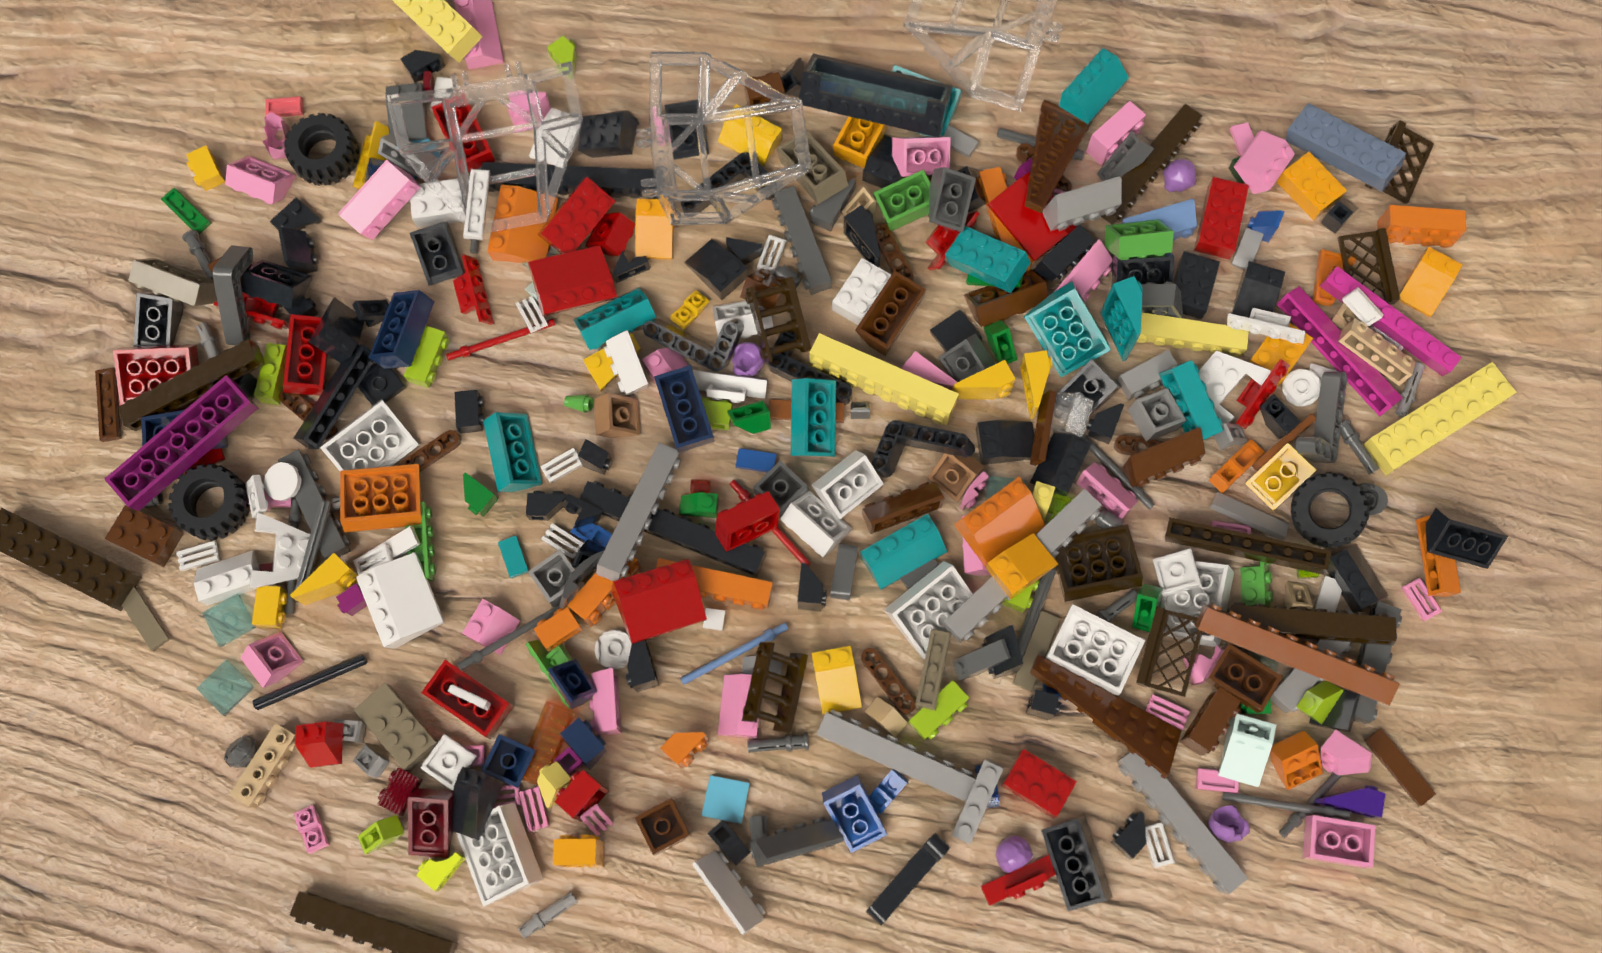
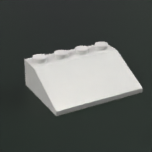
(370, 441)
(1215, 589)
(400, 600)
(928, 605)
(1095, 649)
(502, 857)
(728, 891)

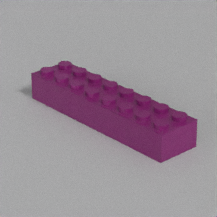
(181, 443)

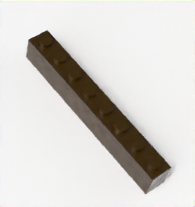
(1165, 146)
(192, 384)
(1248, 546)
(1323, 624)
(365, 926)

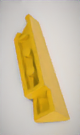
(369, 149)

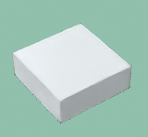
(715, 619)

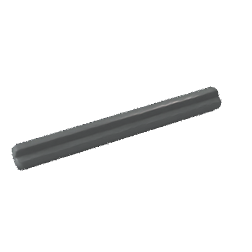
(1022, 138)
(314, 541)
(1034, 610)

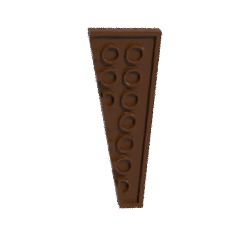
(1055, 145)
(1136, 728)

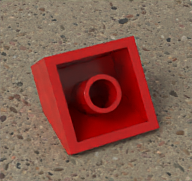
(611, 234)
(320, 743)

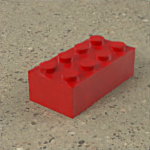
(475, 151)
(576, 217)
(1221, 218)
(304, 362)
(476, 717)

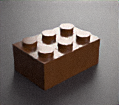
(144, 536)
(1243, 677)
(1211, 721)

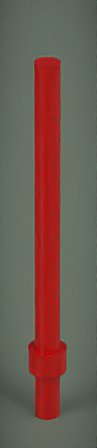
(465, 351)
(744, 495)

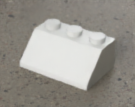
(740, 311)
(626, 364)
(847, 484)
(815, 523)
(225, 578)

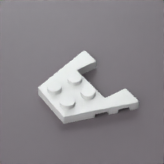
(1223, 374)
(288, 552)

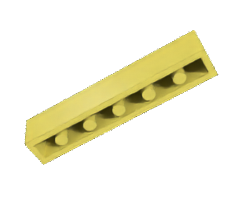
(1192, 334)

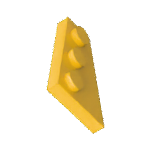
(600, 366)

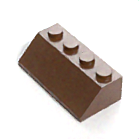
(995, 304)
(890, 312)
(1165, 458)
(902, 507)

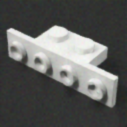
(1268, 324)
(730, 387)

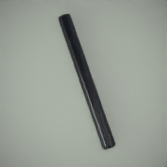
(309, 682)

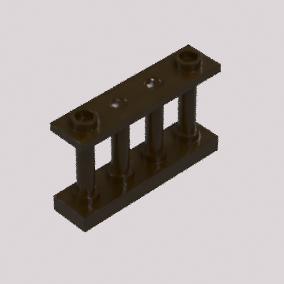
(791, 306)
(790, 693)

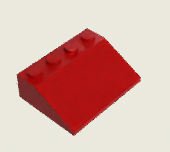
(1025, 224)
(572, 280)
(146, 367)
(659, 601)

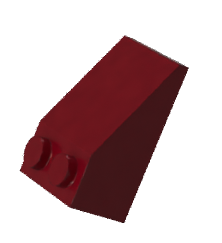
(430, 822)

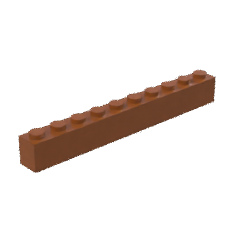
(1297, 654)

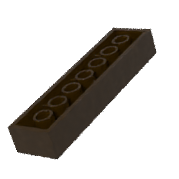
(65, 560)

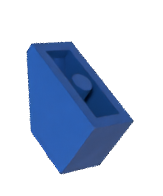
(1266, 223)

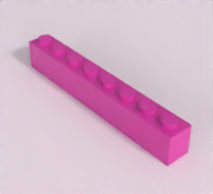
(1396, 325)
(1325, 335)

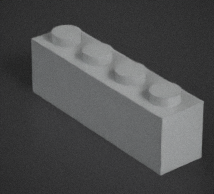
(978, 800)

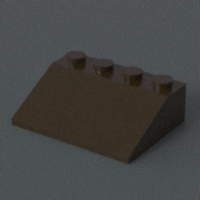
(1098, 564)

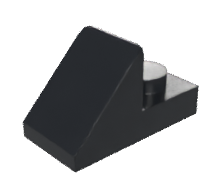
(625, 270)
(371, 310)
(586, 512)

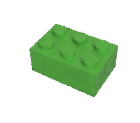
(904, 200)
(1139, 239)

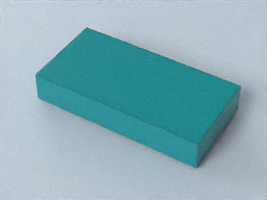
(513, 557)

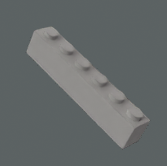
(1297, 682)

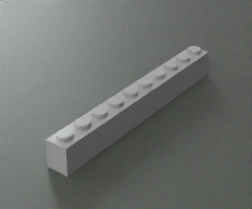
(1052, 536)

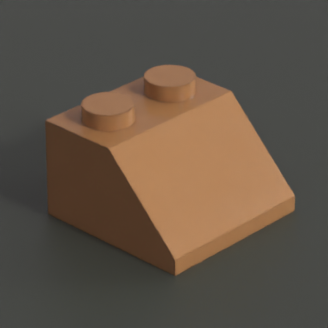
(616, 416)
(955, 474)

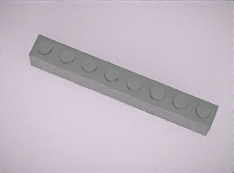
(638, 513)
(896, 755)
(1184, 823)

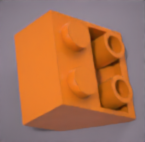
(557, 628)
(683, 746)
(1296, 759)

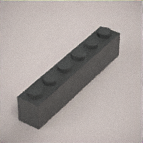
(802, 240)
(308, 499)
(1377, 657)

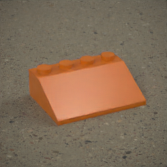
(518, 243)
(380, 497)
(1001, 521)

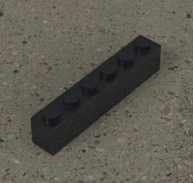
(334, 398)

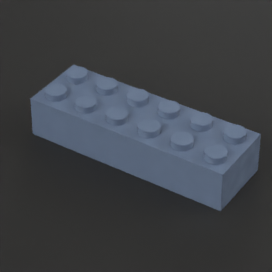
(1345, 147)

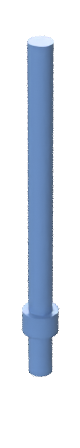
(768, 635)

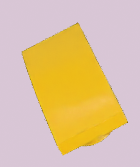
(690, 310)

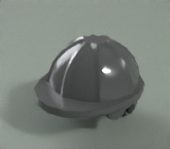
(1376, 498)
(240, 752)

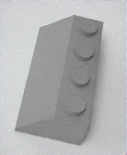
(1083, 204)

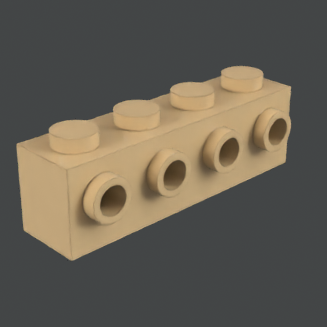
(1377, 351)
(265, 766)

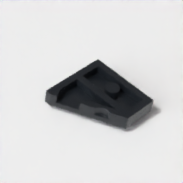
(295, 216)

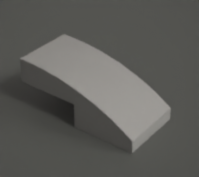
(1247, 248)

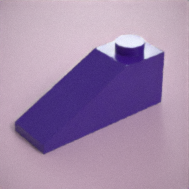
(1361, 801)

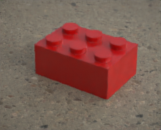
(747, 521)
(1039, 783)
(580, 794)

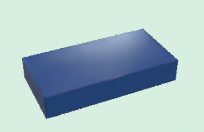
(755, 460)

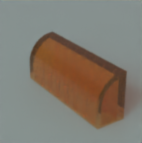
(547, 738)

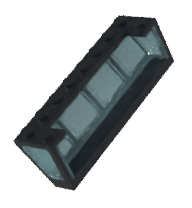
(875, 94)

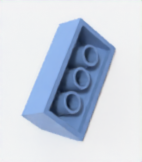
(1179, 217)

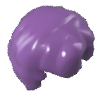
(1179, 175)
(747, 359)
(1228, 824)
(1013, 853)

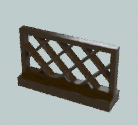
(1395, 138)
(1383, 262)
(1153, 647)

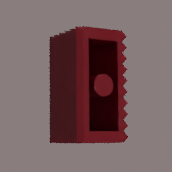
(398, 790)

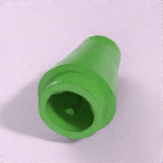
(579, 402)

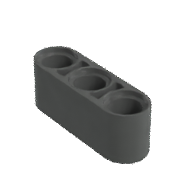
(844, 571)

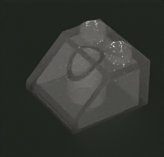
(1071, 413)

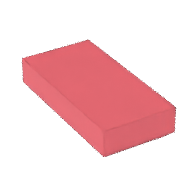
(284, 106)

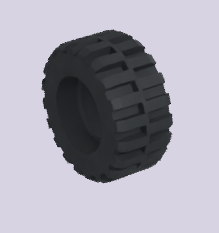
(316, 129)
(1330, 482)
(189, 490)

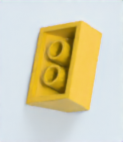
(766, 137)

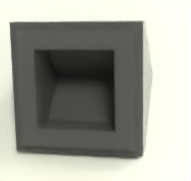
(860, 410)

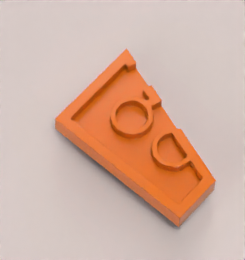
(1326, 262)

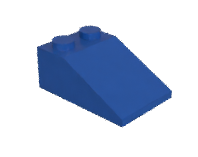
(854, 813)

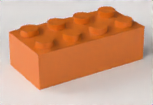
(1423, 225)
(597, 596)

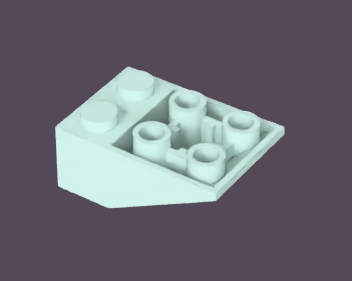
(1246, 749)

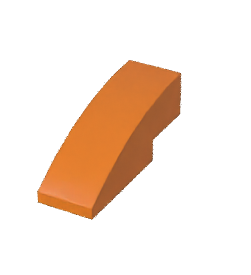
(1236, 466)

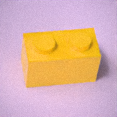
(205, 168)
(269, 607)

